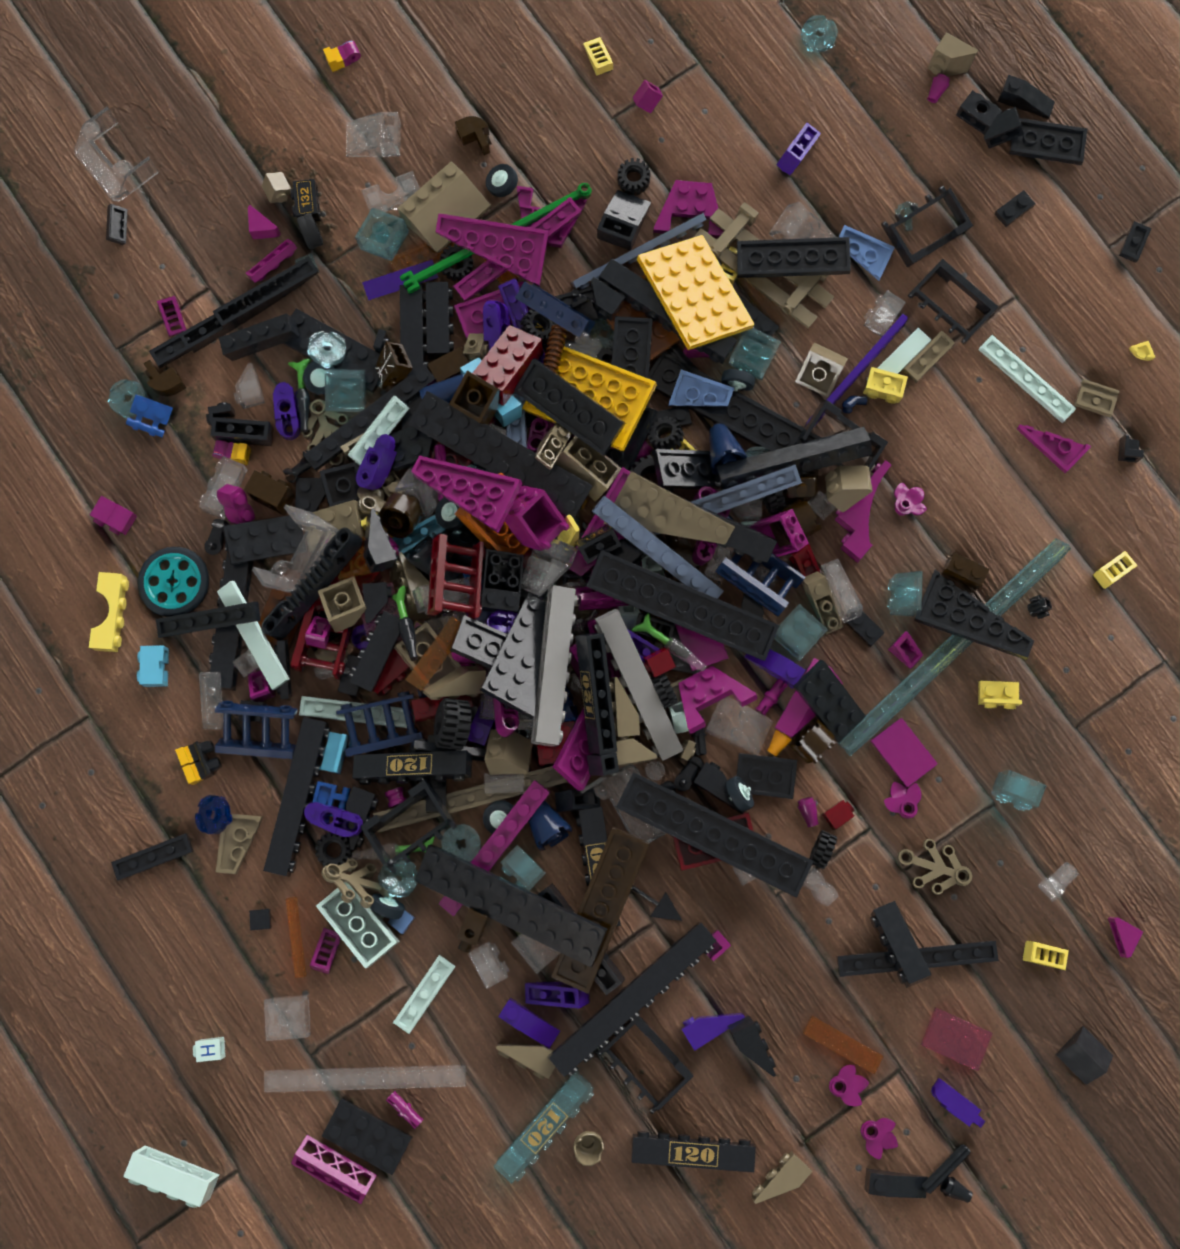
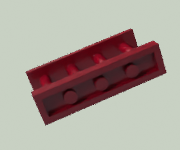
(438, 583)
(301, 659)

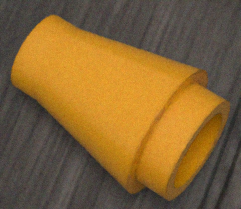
(778, 742)

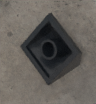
(1085, 1056)

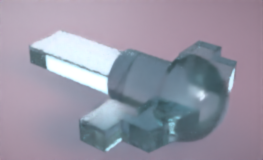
(906, 206)

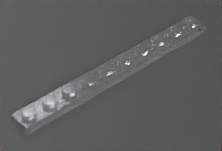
(365, 1078)

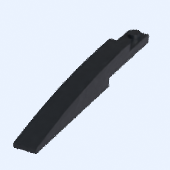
(234, 313)

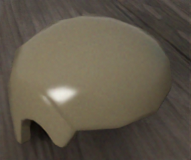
(588, 1148)

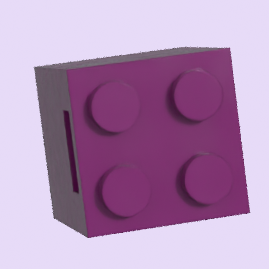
(535, 519)

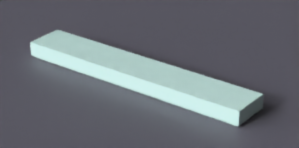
(1027, 379)
(256, 640)
(327, 710)

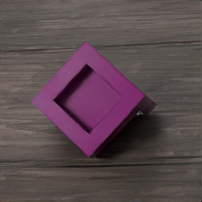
(647, 96)
(721, 945)

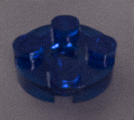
(221, 814)

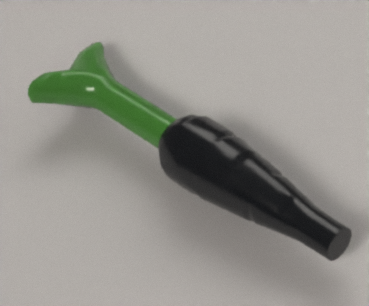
(302, 396)
(406, 624)

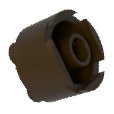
(400, 515)
(805, 516)
(813, 742)

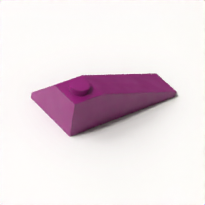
(797, 712)

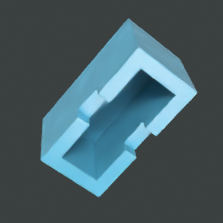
(152, 666)

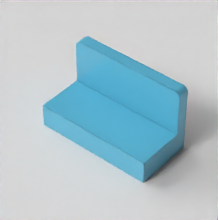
(335, 752)

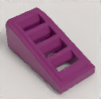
(166, 302)
(321, 968)

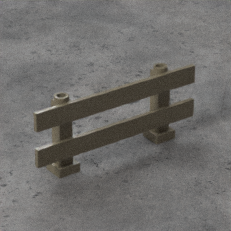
(806, 285)

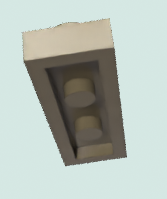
(929, 356)

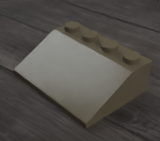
(445, 193)

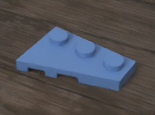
(868, 251)

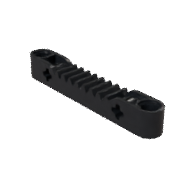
(280, 623)

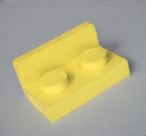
(885, 385)
(998, 693)

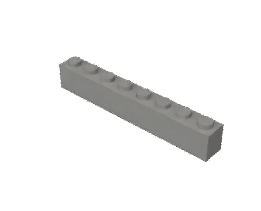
(553, 666)
(639, 685)

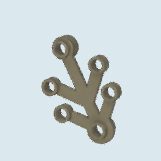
(325, 428)
(938, 868)
(334, 874)

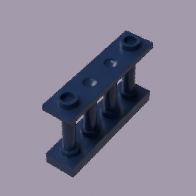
(555, 309)
(755, 589)
(374, 742)
(247, 746)

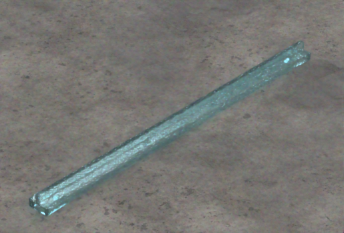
(951, 649)

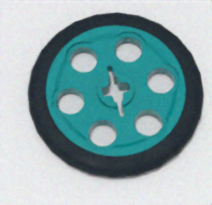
(151, 568)

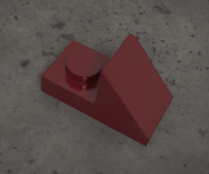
(804, 561)

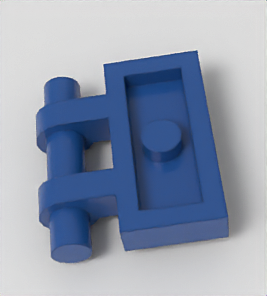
(152, 410)
(326, 793)

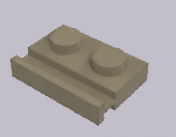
(1096, 398)

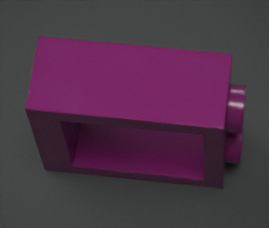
(791, 527)

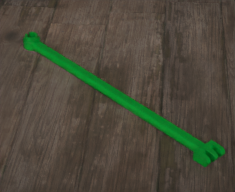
(414, 280)

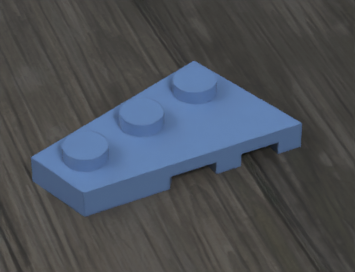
(699, 391)

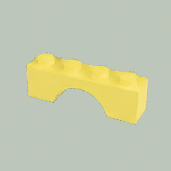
(107, 635)

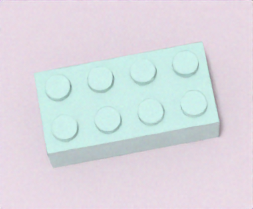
(358, 927)
(171, 1176)

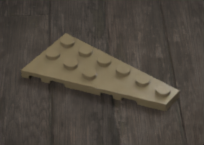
(668, 513)

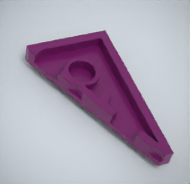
(1059, 450)

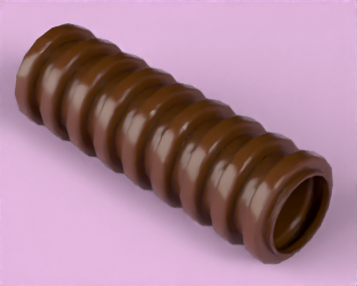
(555, 347)

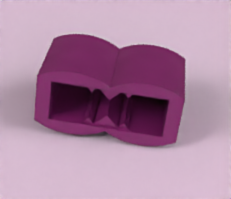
(235, 504)
(112, 515)

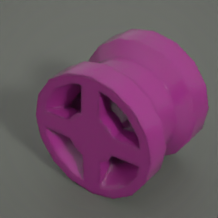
(395, 797)

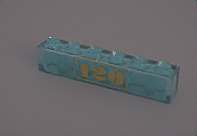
(543, 1127)

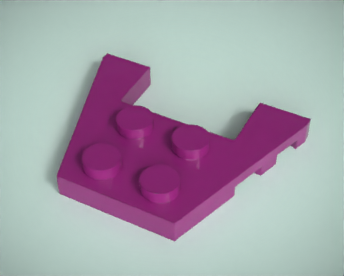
(525, 200)
(689, 200)
(706, 689)

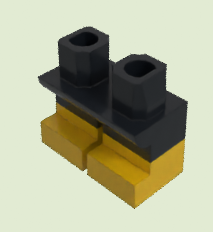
(196, 762)

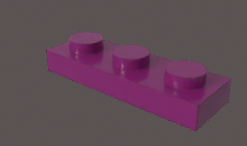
(271, 261)

